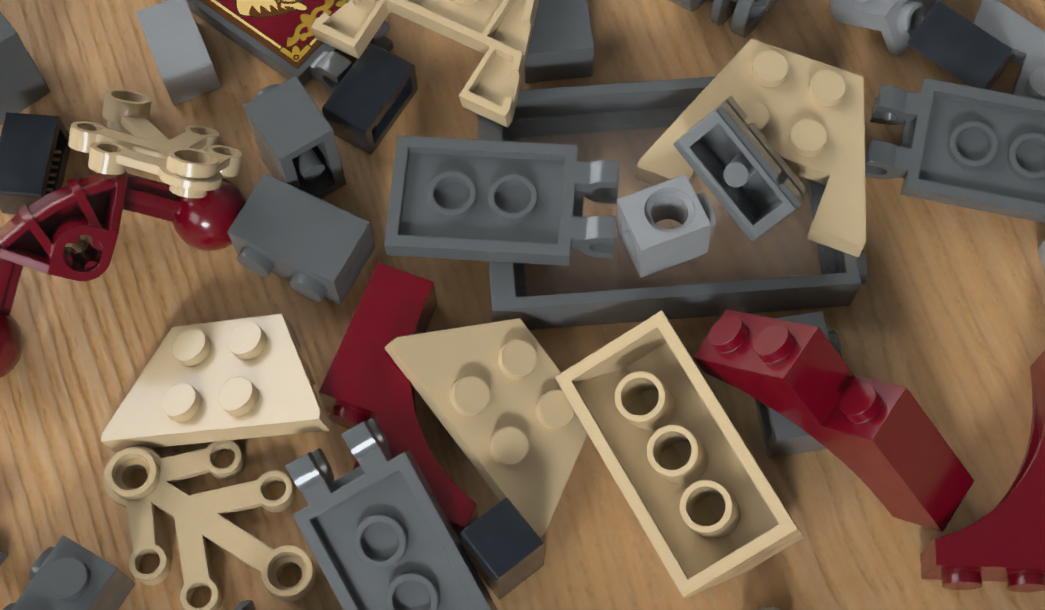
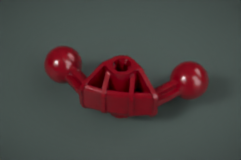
(94, 209)

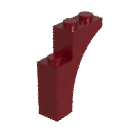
(369, 384)
(860, 420)
(1009, 539)

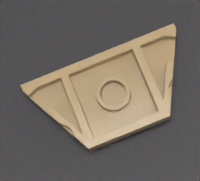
(220, 386)
(501, 408)

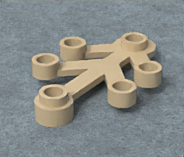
(187, 162)
(201, 517)

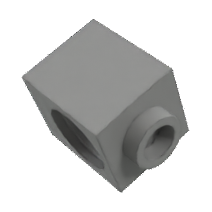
(661, 248)

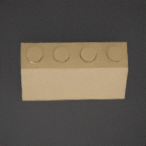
(678, 457)

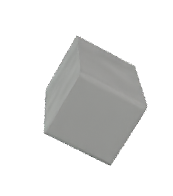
(178, 50)

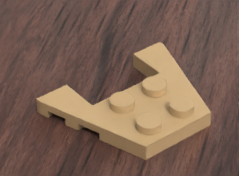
(490, 26)
(809, 118)

